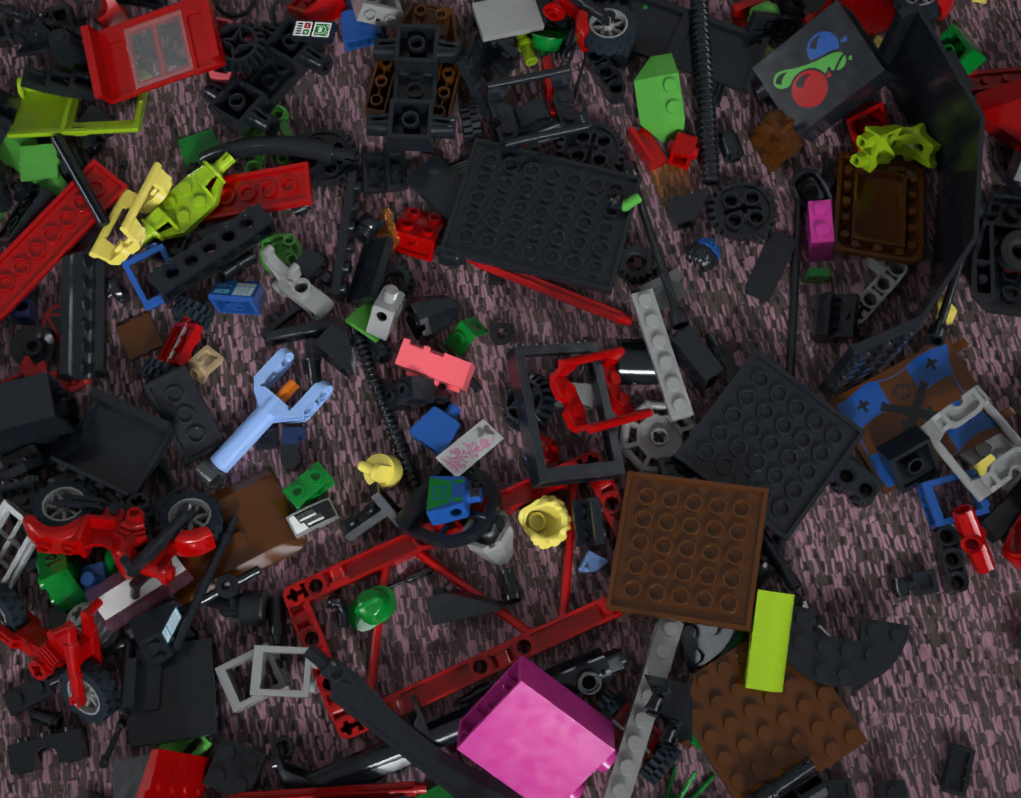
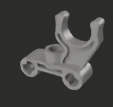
(289, 282)

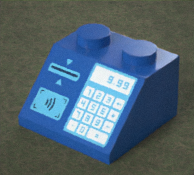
(237, 297)

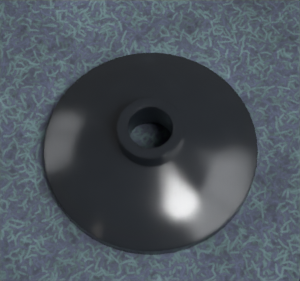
(27, 339)

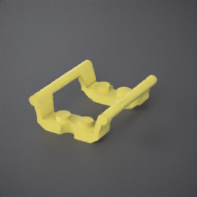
(143, 202)

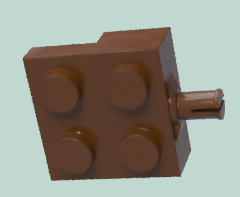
(776, 139)

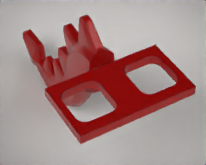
(28, 369)

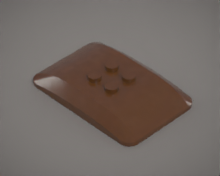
(879, 211)
(260, 535)

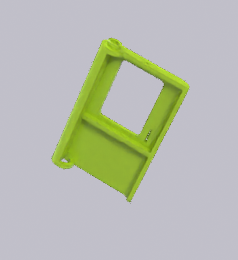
(51, 114)

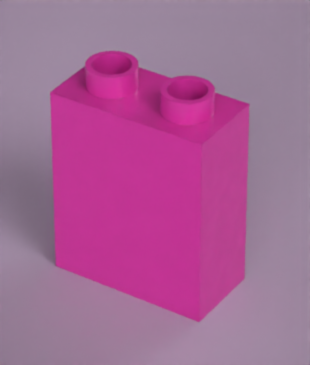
(537, 735)

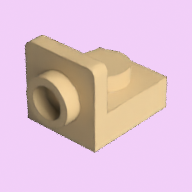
(204, 363)

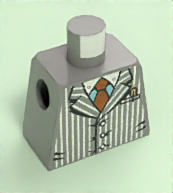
(391, 303)

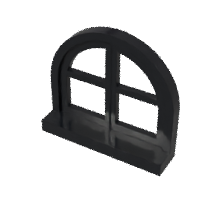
(414, 512)

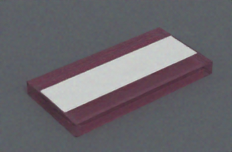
(120, 607)

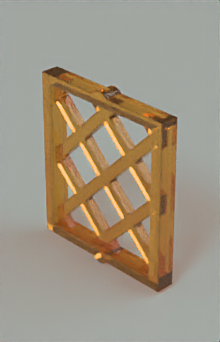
(389, 222)

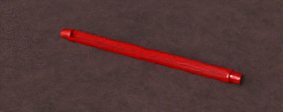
(560, 294)
(376, 790)

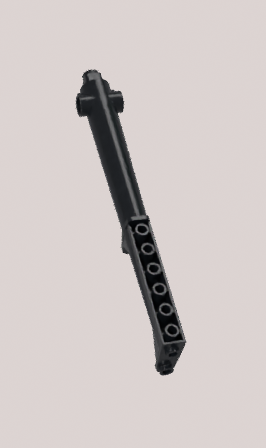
(579, 675)

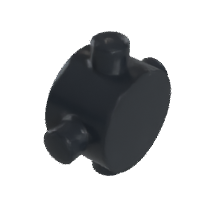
(495, 280)

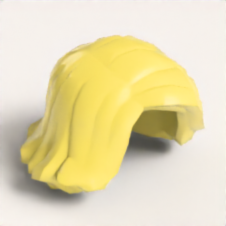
(545, 521)

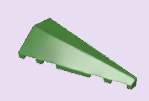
(10, 157)

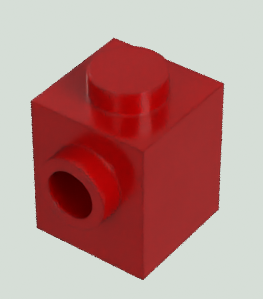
(682, 150)

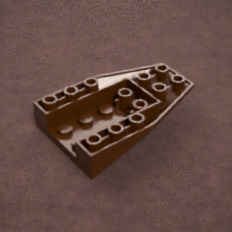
(449, 74)

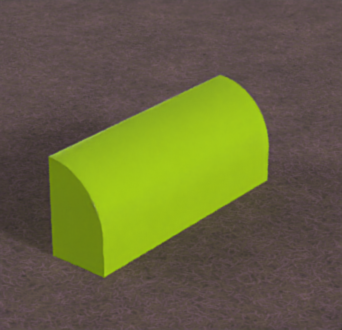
(769, 641)

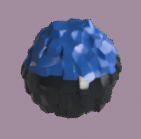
(705, 253)

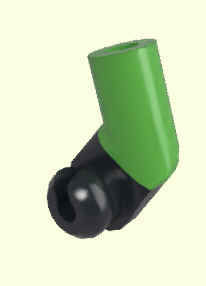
(625, 205)

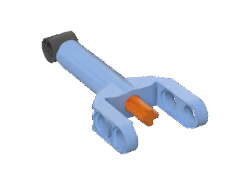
(269, 410)

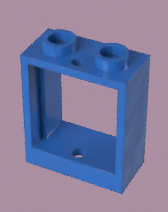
(132, 259)
(931, 505)

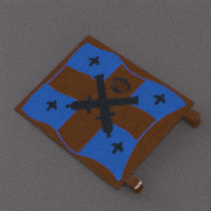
(911, 396)

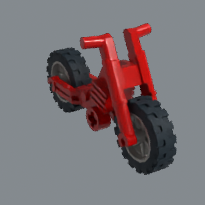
(83, 683)

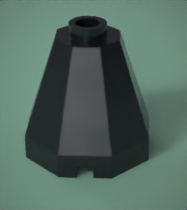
(431, 312)

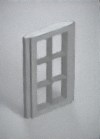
(25, 550)

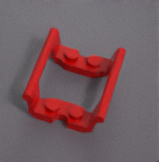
(574, 411)

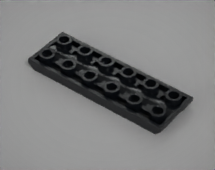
(83, 317)

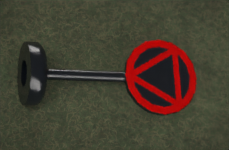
(52, 317)

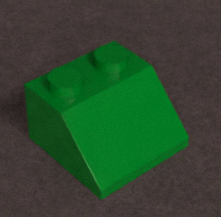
(964, 47)

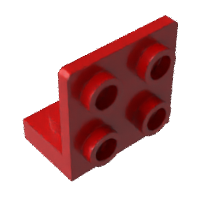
(418, 233)

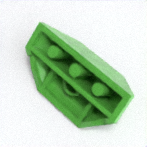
(660, 98)

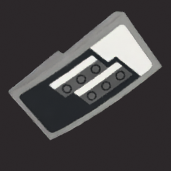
(312, 517)

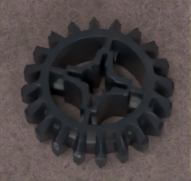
(244, 54)
(543, 402)

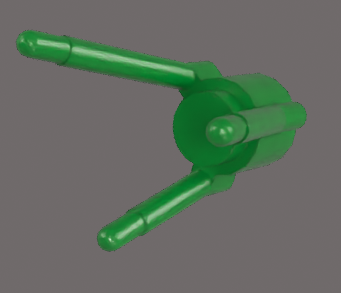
(688, 783)

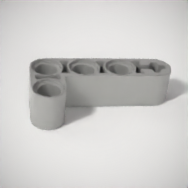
(873, 292)

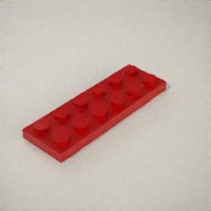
(271, 187)

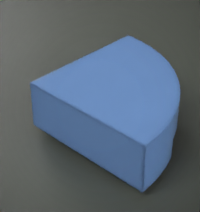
(592, 562)

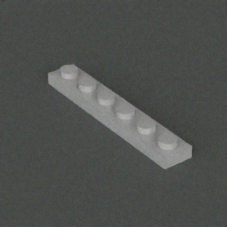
(661, 355)

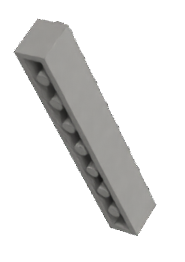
(638, 723)

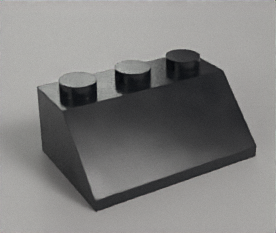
(25, 214)

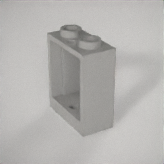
(369, 11)
(259, 670)
(230, 687)

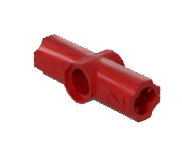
(970, 529)

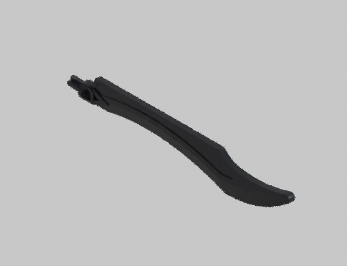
(363, 704)

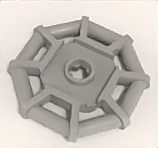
(645, 436)

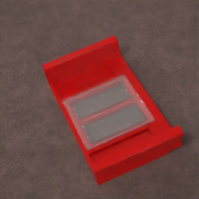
(153, 50)

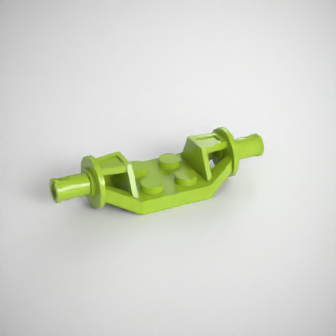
(188, 202)

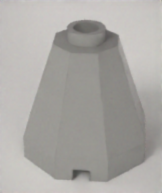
(495, 544)

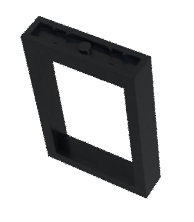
(539, 474)

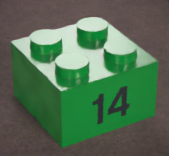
(61, 578)

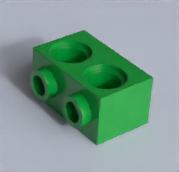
(309, 486)

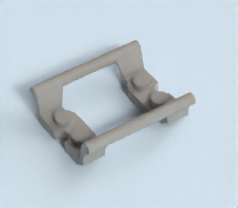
(955, 416)

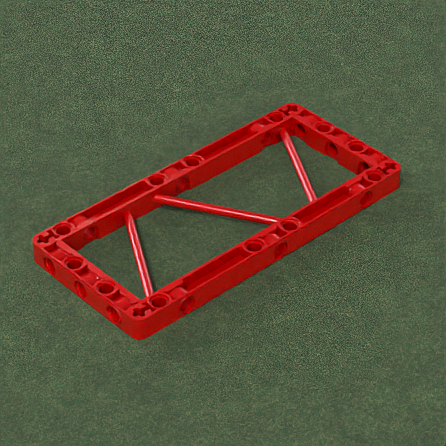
(499, 658)

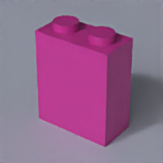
(820, 230)

